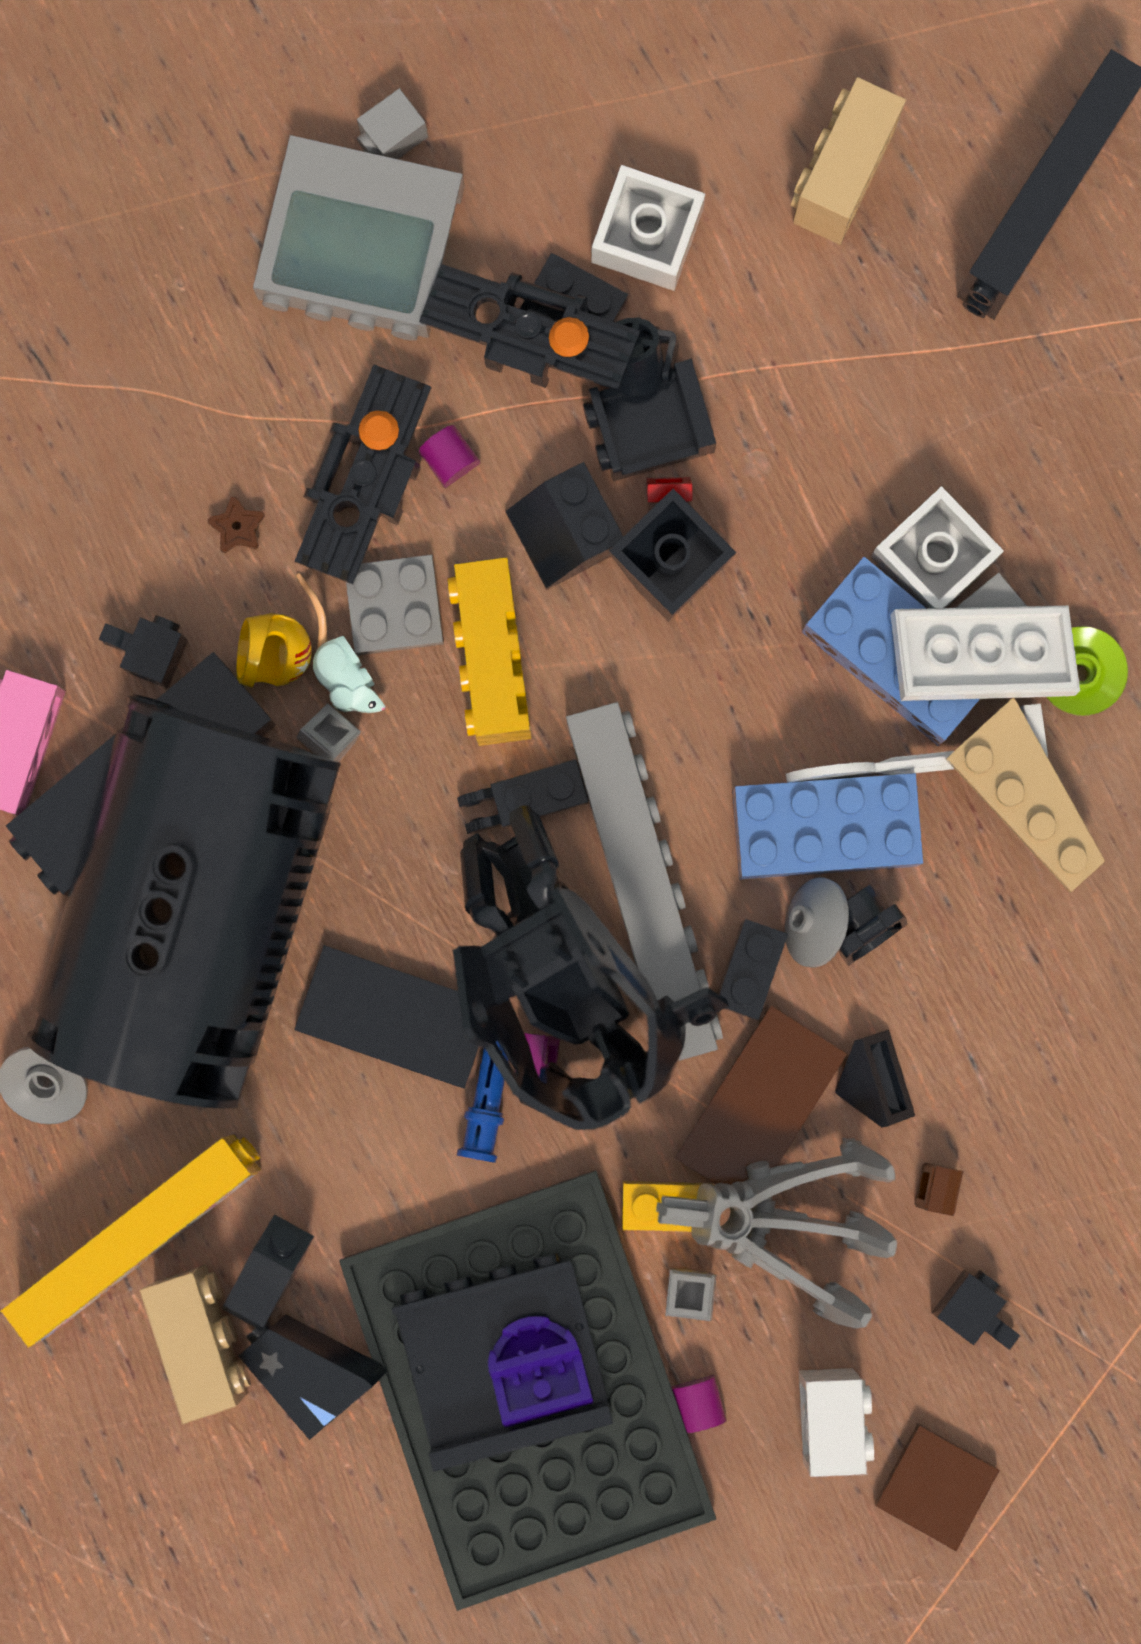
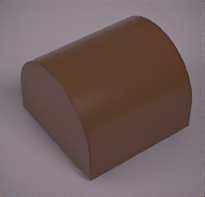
(938, 1189)

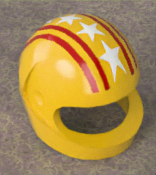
(272, 650)

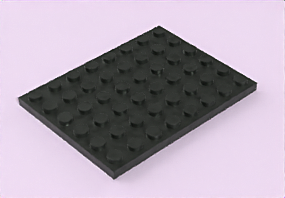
(568, 1498)

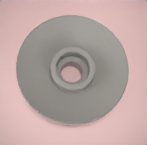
(816, 922)
(37, 1097)

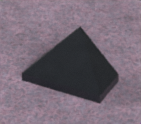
(875, 1081)

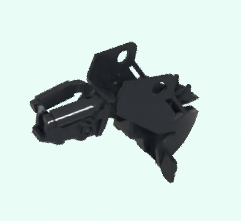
(565, 977)

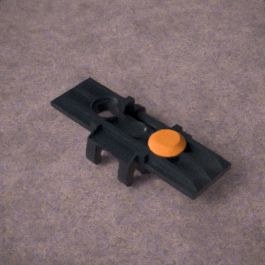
(525, 341)
(376, 480)

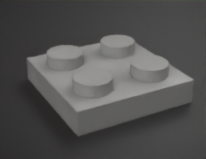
(395, 606)

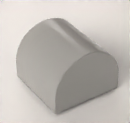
(329, 734)
(691, 1294)

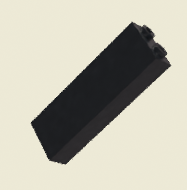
(1051, 186)
(58, 821)

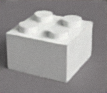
(647, 227)
(937, 551)
(833, 1422)

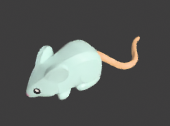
(339, 668)

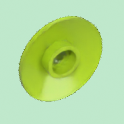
(1105, 673)

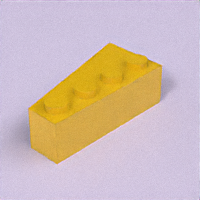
(491, 652)

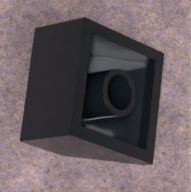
(564, 526)
(671, 554)

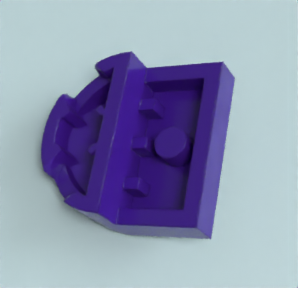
(537, 1371)

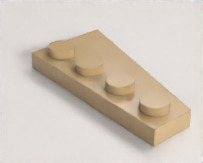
(1021, 786)

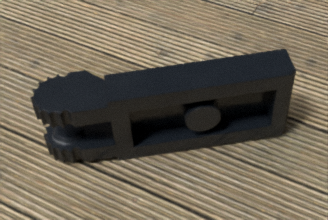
(544, 790)

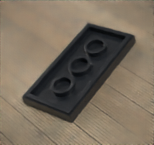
(388, 1017)

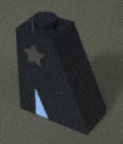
(308, 1372)

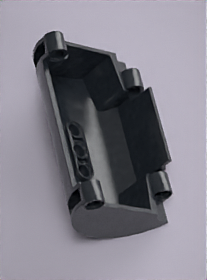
(250, 833)

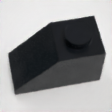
(268, 1272)

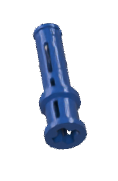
(485, 1114)

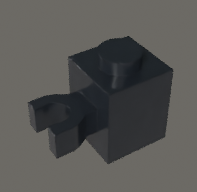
(150, 651)
(972, 1308)

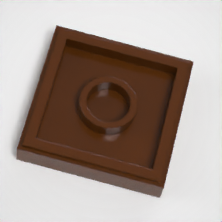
(936, 1487)

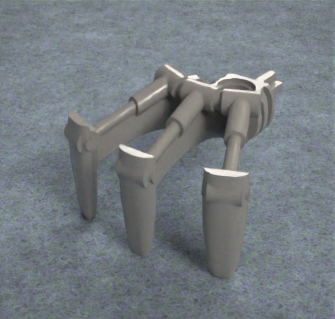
(747, 1227)

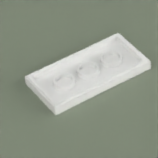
(984, 652)

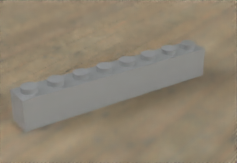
(639, 862)

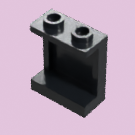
(651, 428)

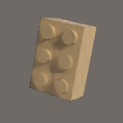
(846, 159)
(196, 1343)

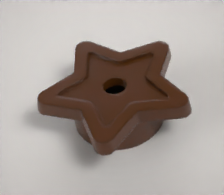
(224, 525)

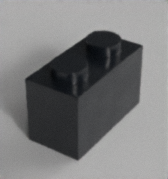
(751, 968)

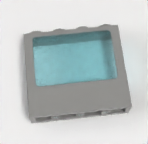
(356, 237)

